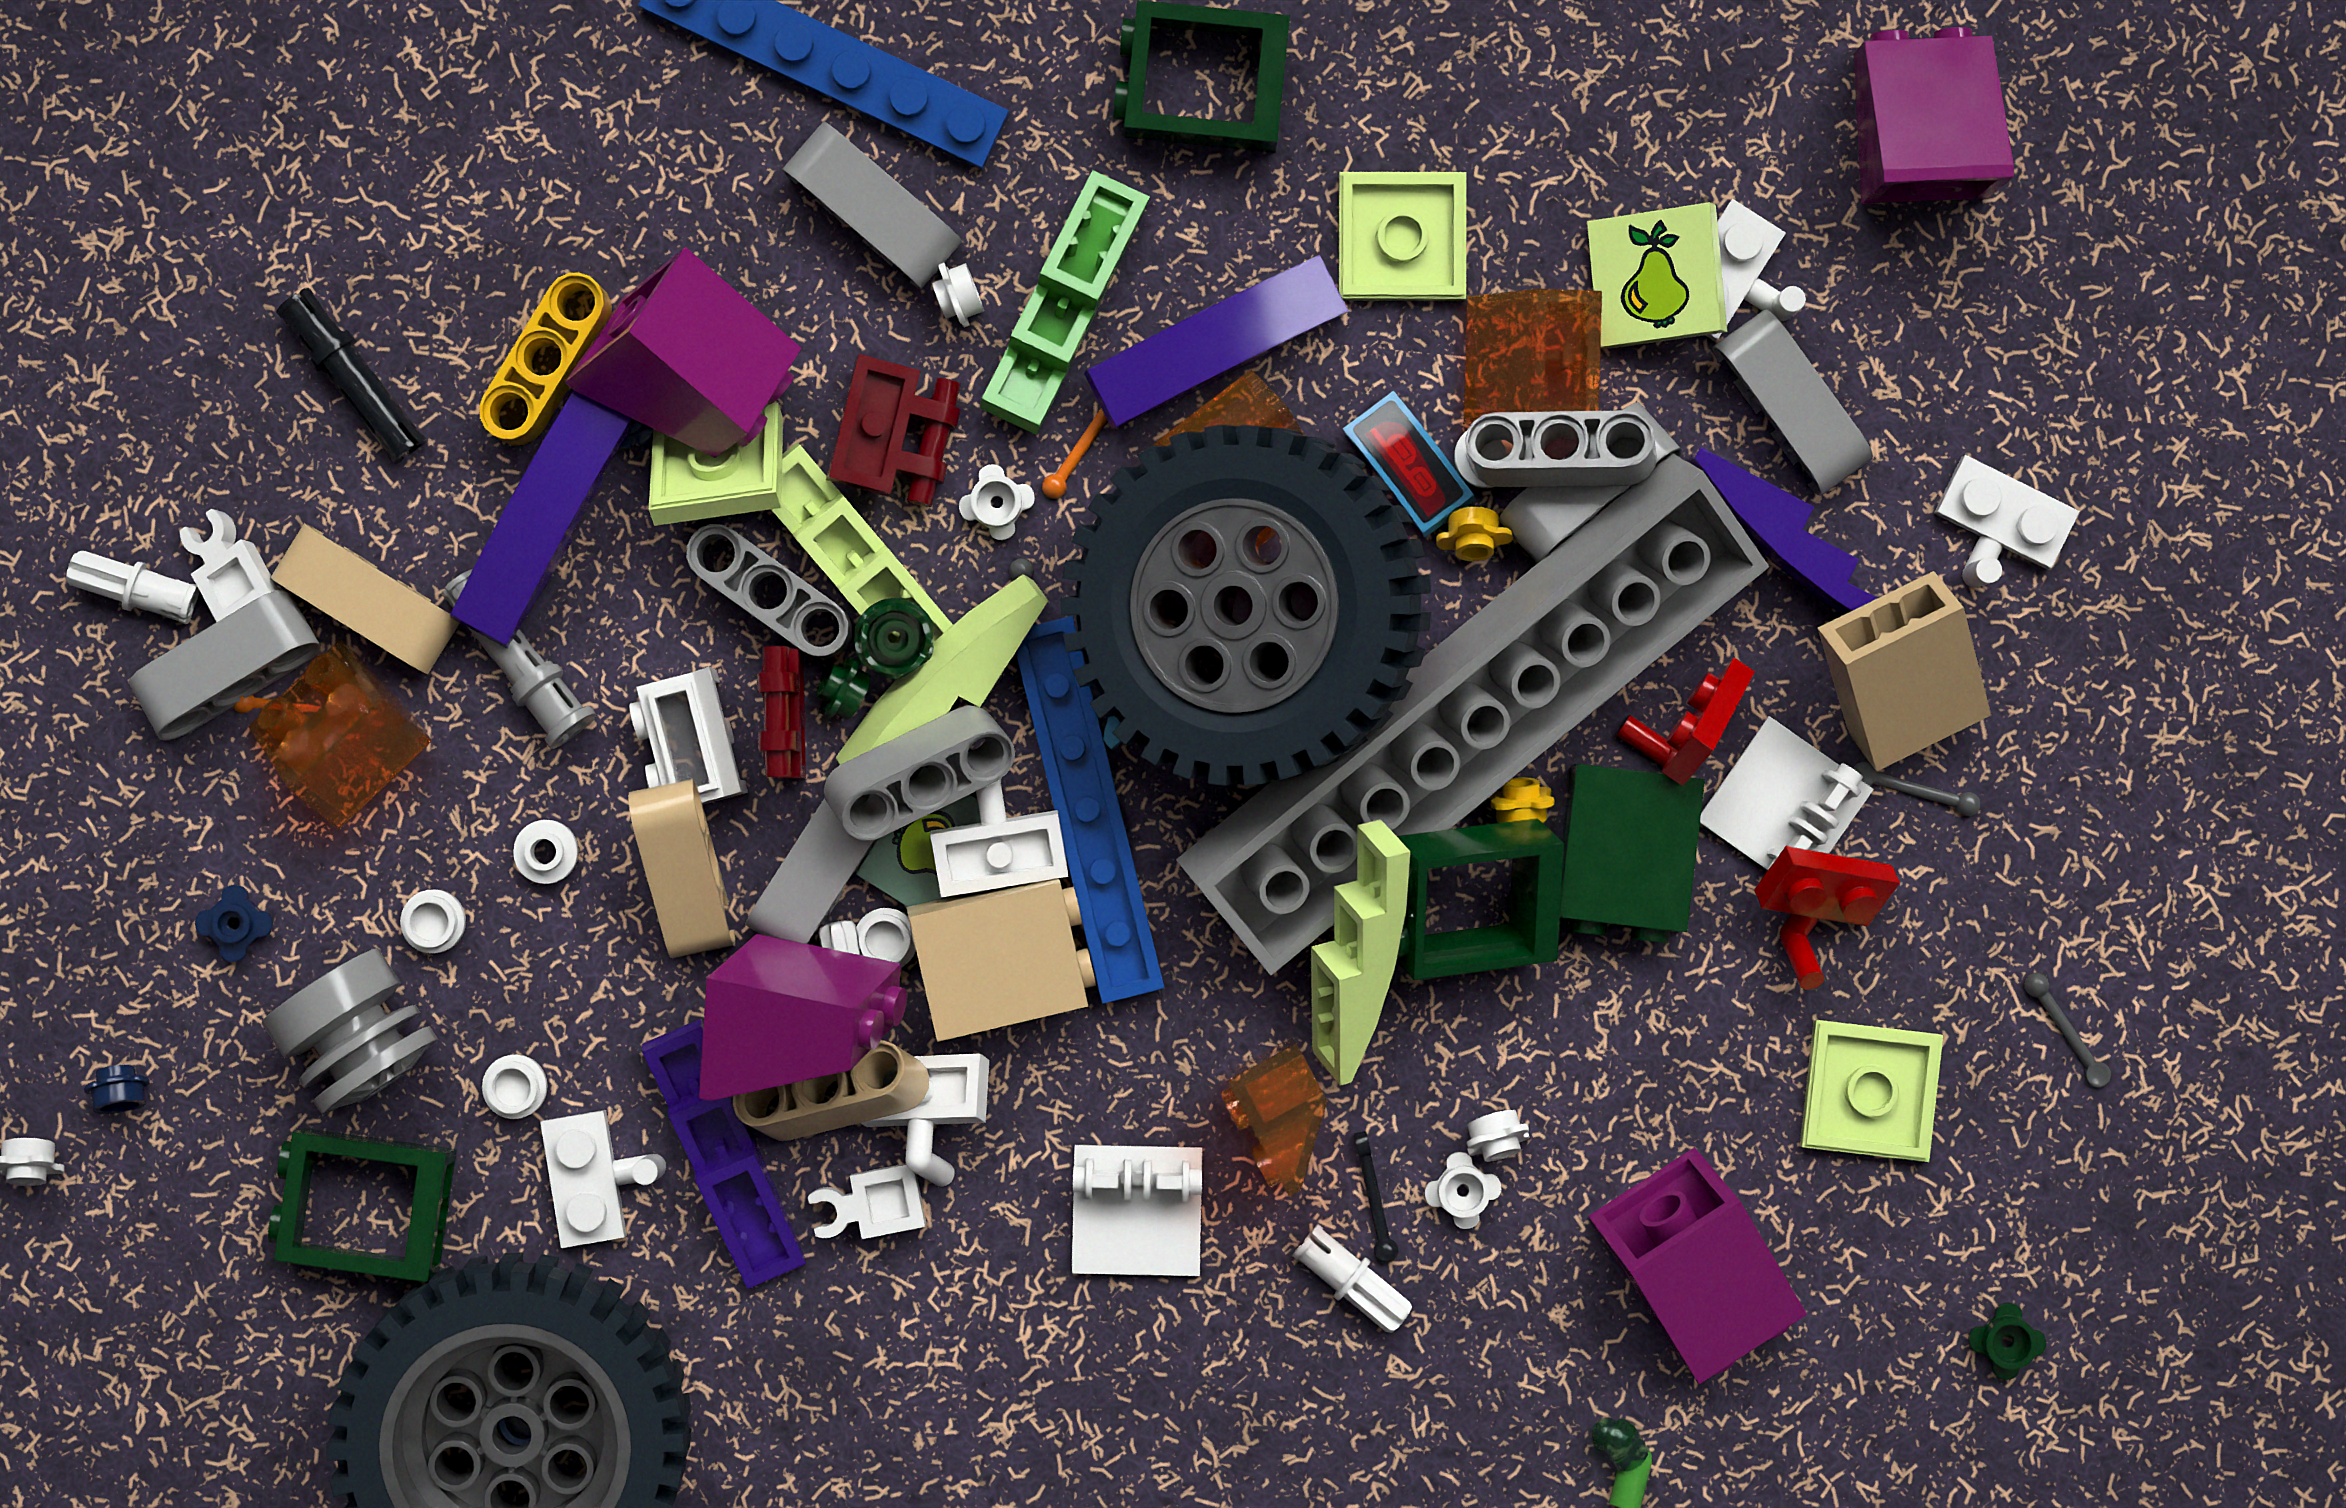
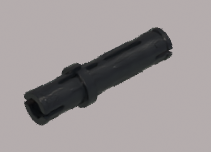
(336, 356)

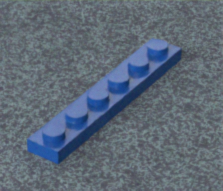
(844, 71)
(1088, 814)

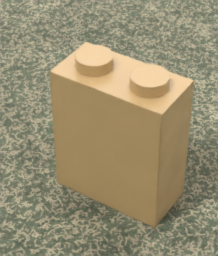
(1905, 670)
(1000, 957)

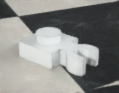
(231, 571)
(881, 1202)

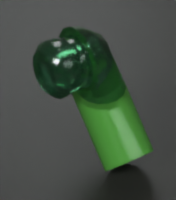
(1629, 1456)

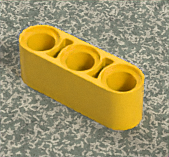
(545, 327)

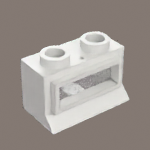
(688, 734)

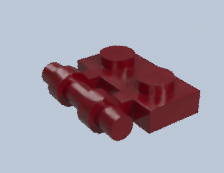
(875, 425)
(784, 713)

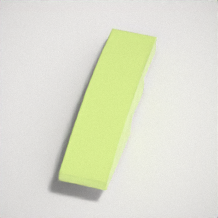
(844, 542)
(962, 664)
(1358, 965)

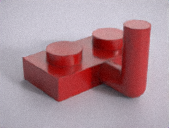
(1696, 733)
(1821, 887)

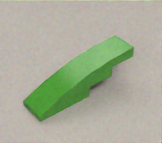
(1064, 302)

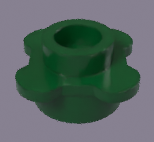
(842, 689)
(2025, 1345)

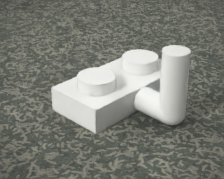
(1745, 249)
(2005, 517)
(998, 849)
(954, 1097)
(588, 1178)

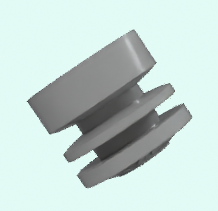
(349, 1031)

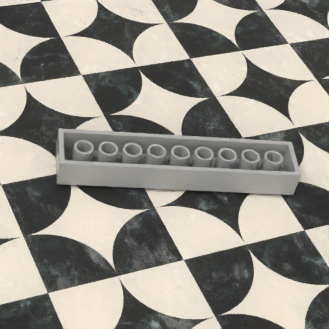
(1483, 704)

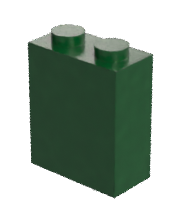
(1629, 851)

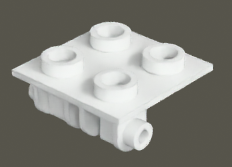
(1784, 797)
(1137, 1210)

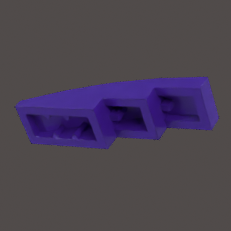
(1215, 342)
(540, 518)
(1776, 526)
(724, 1161)

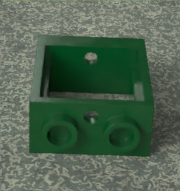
(1130, 95)
(1534, 900)
(427, 1213)

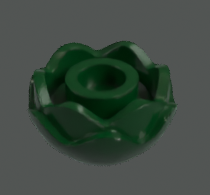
(899, 657)

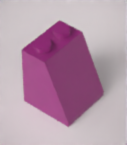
(1930, 118)
(688, 358)
(793, 1014)
(1698, 1265)

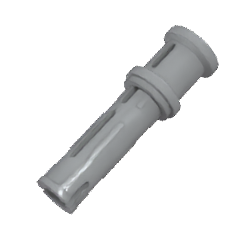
(534, 681)

